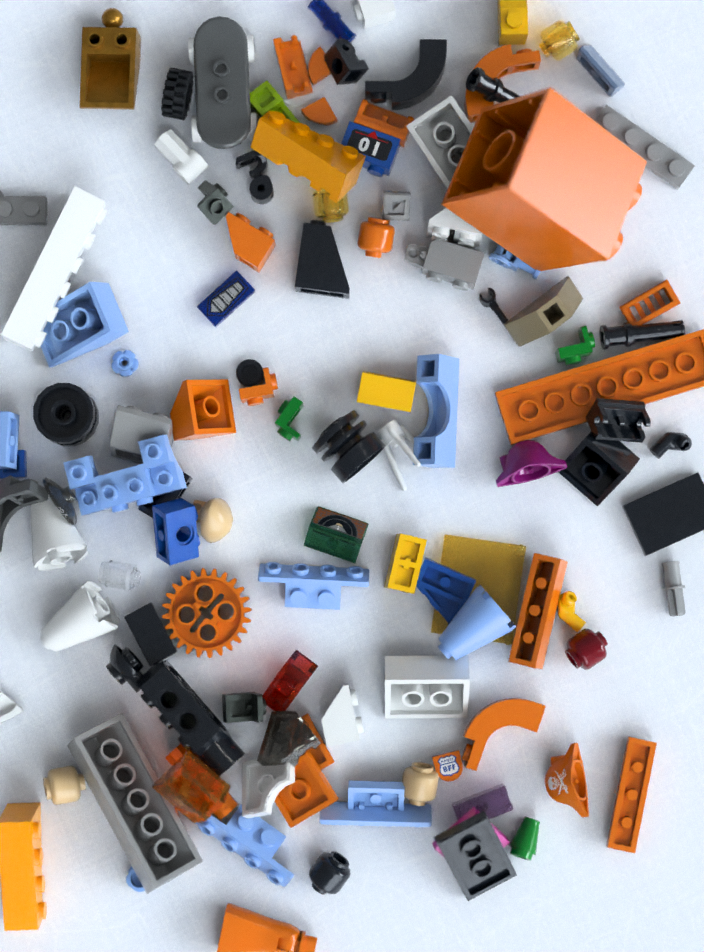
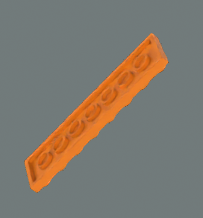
(637, 375)

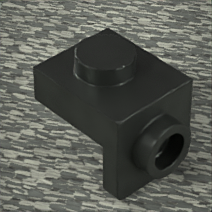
(215, 203)
(243, 707)

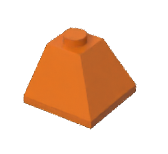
(202, 410)

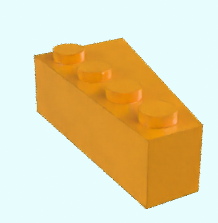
(308, 154)
(22, 867)

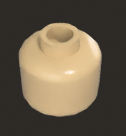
(420, 783)
(63, 785)

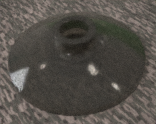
(62, 499)

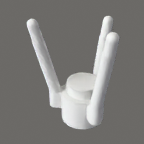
(393, 435)

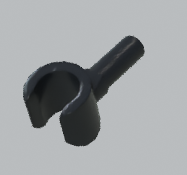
(493, 305)

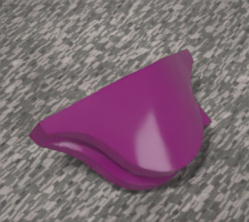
(526, 463)

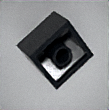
(598, 467)

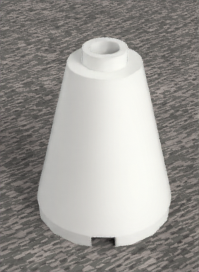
(54, 538)
(80, 619)

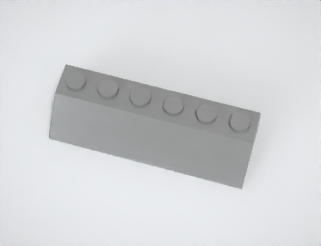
(137, 813)

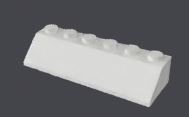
(54, 269)

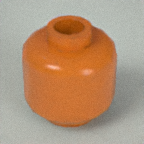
(376, 237)

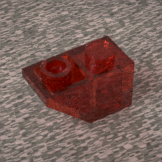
(289, 681)

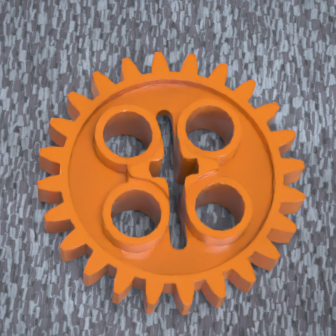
(187, 596)

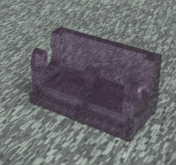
(492, 801)

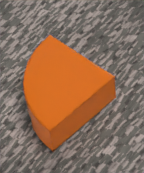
(317, 67)
(319, 112)

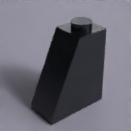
(320, 263)

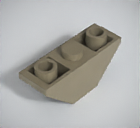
(545, 313)

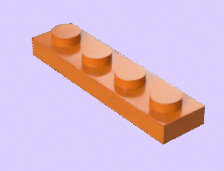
(631, 794)

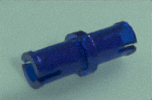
(331, 20)

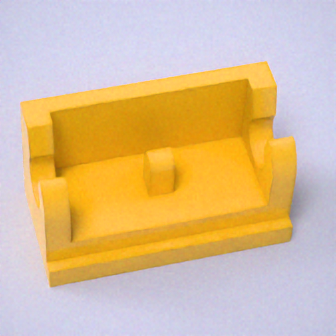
(386, 391)
(405, 563)

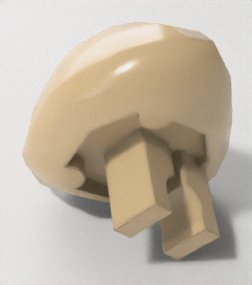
(214, 519)

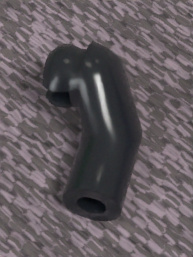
(671, 441)

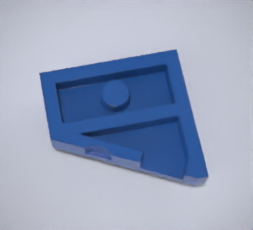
(444, 587)

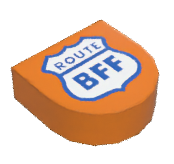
(448, 765)

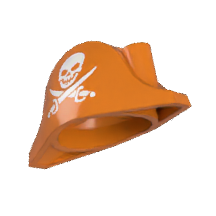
(567, 781)

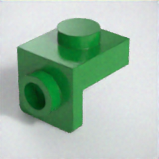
(573, 353)
(288, 412)

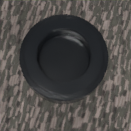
(249, 373)

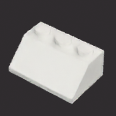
(442, 136)
(426, 687)

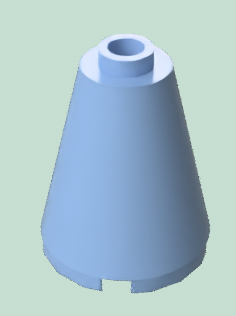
(474, 625)

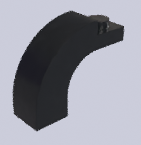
(417, 85)

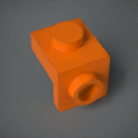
(255, 394)

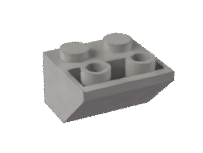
(134, 426)

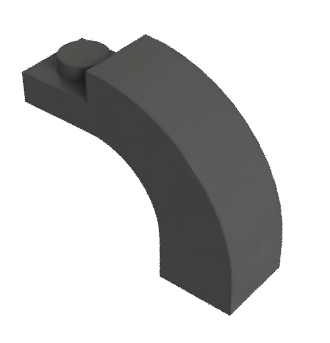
(17, 495)

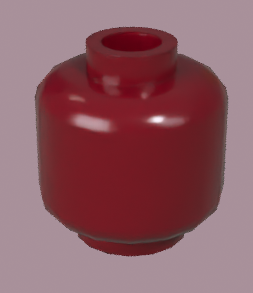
(586, 649)

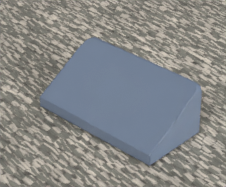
(599, 70)

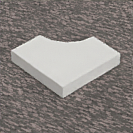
(262, 786)

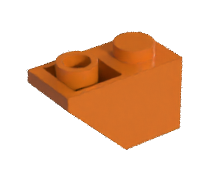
(249, 244)

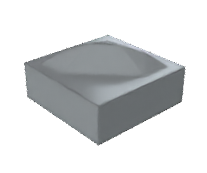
(396, 205)

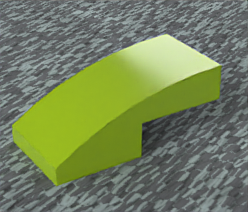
(266, 98)

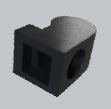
(344, 62)

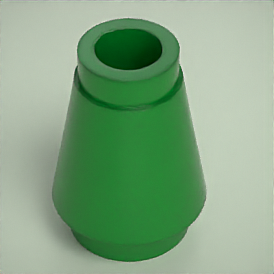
(525, 840)

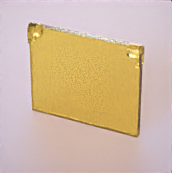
(494, 567)

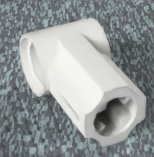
(185, 161)

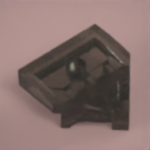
(286, 739)

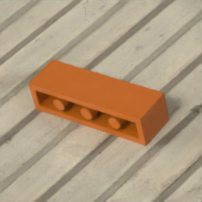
(538, 611)

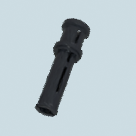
(490, 88)
(629, 334)

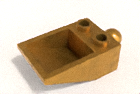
(107, 67)

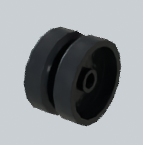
(52, 405)

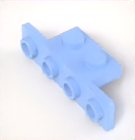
(313, 585)
(376, 805)
(253, 841)

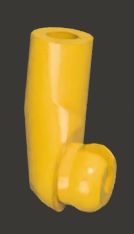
(566, 611)

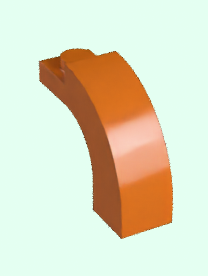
(497, 65)
(495, 716)

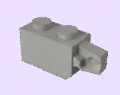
(446, 262)

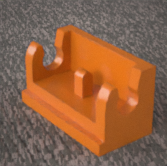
(292, 67)
(383, 121)

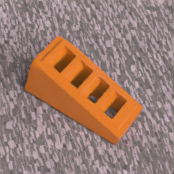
(665, 285)

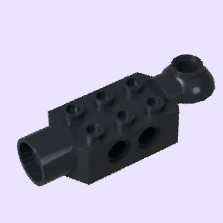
(207, 738)

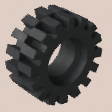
(177, 93)

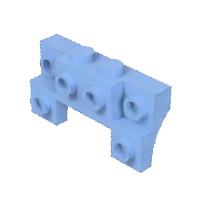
(137, 483)

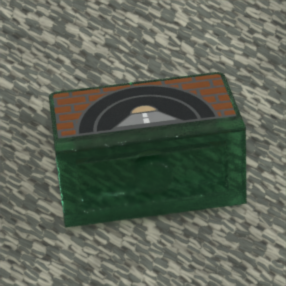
(336, 534)

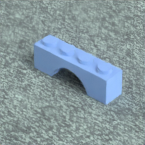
(439, 380)

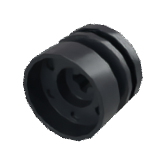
(348, 446)

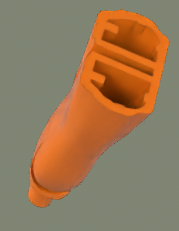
(253, 932)

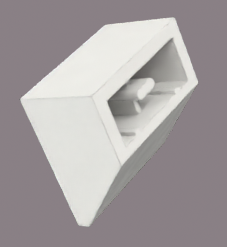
(452, 228)

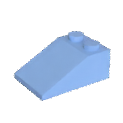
(83, 323)

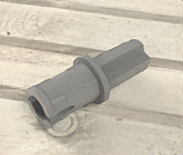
(674, 588)

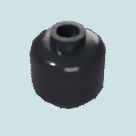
(329, 873)

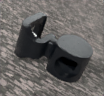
(261, 185)

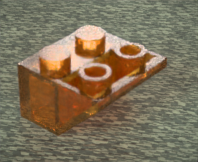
(192, 788)

